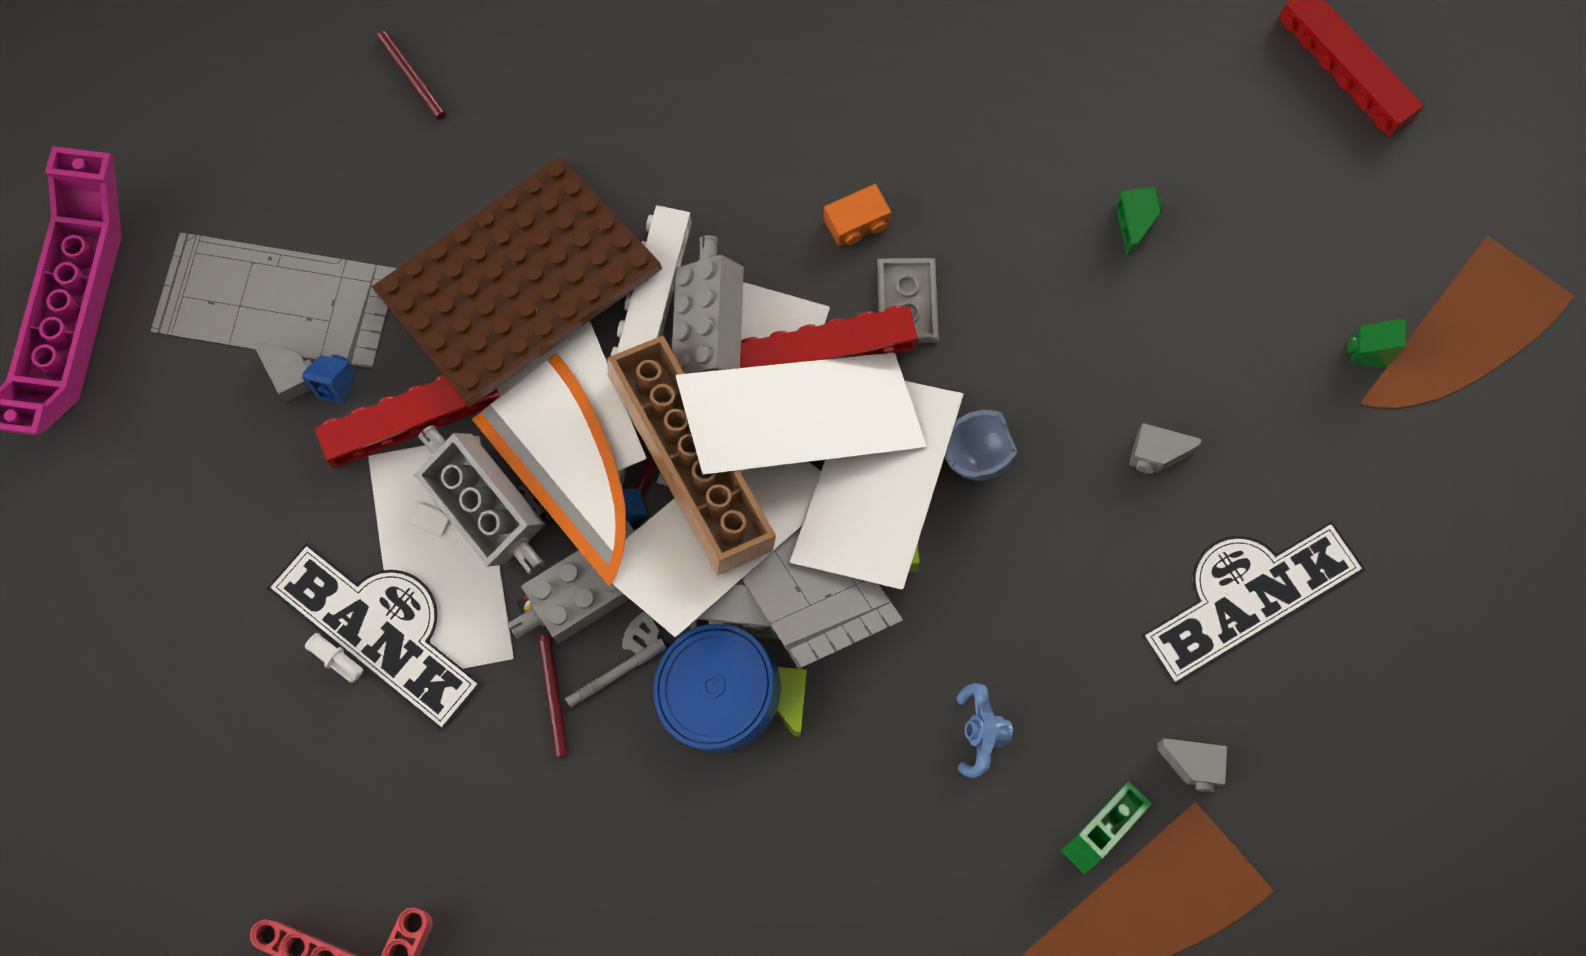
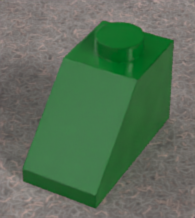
(1137, 215)
(1377, 343)

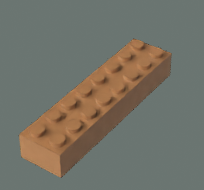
(714, 504)

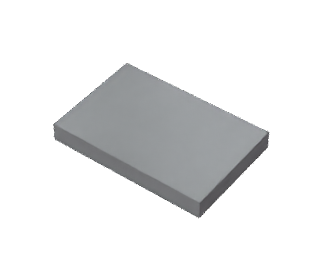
(914, 285)

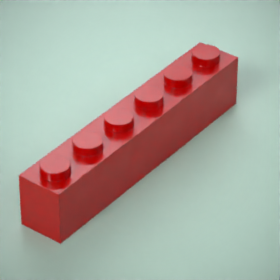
(1351, 63)
(860, 336)
(394, 421)

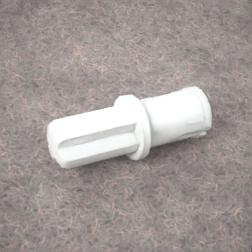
(334, 658)

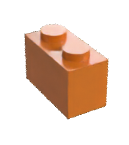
(857, 216)

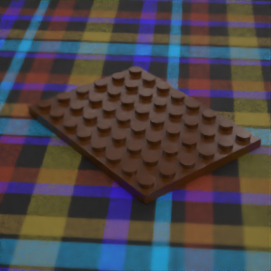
(516, 280)

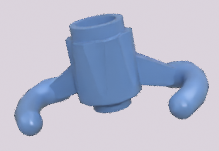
(982, 729)

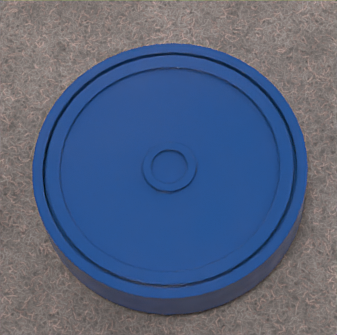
(717, 688)

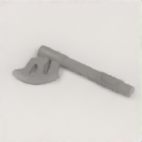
(641, 656)

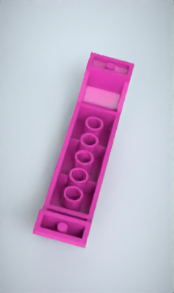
(65, 292)

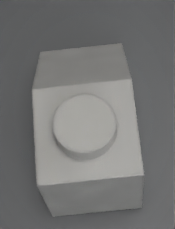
(284, 369)
(1160, 448)
(1196, 762)

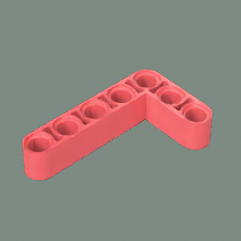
(286, 936)

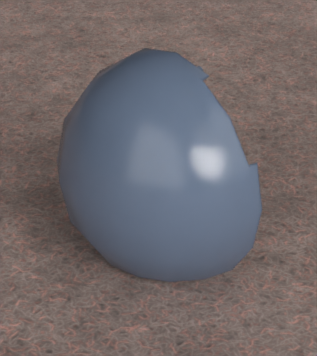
(981, 446)

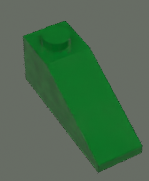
(1106, 828)

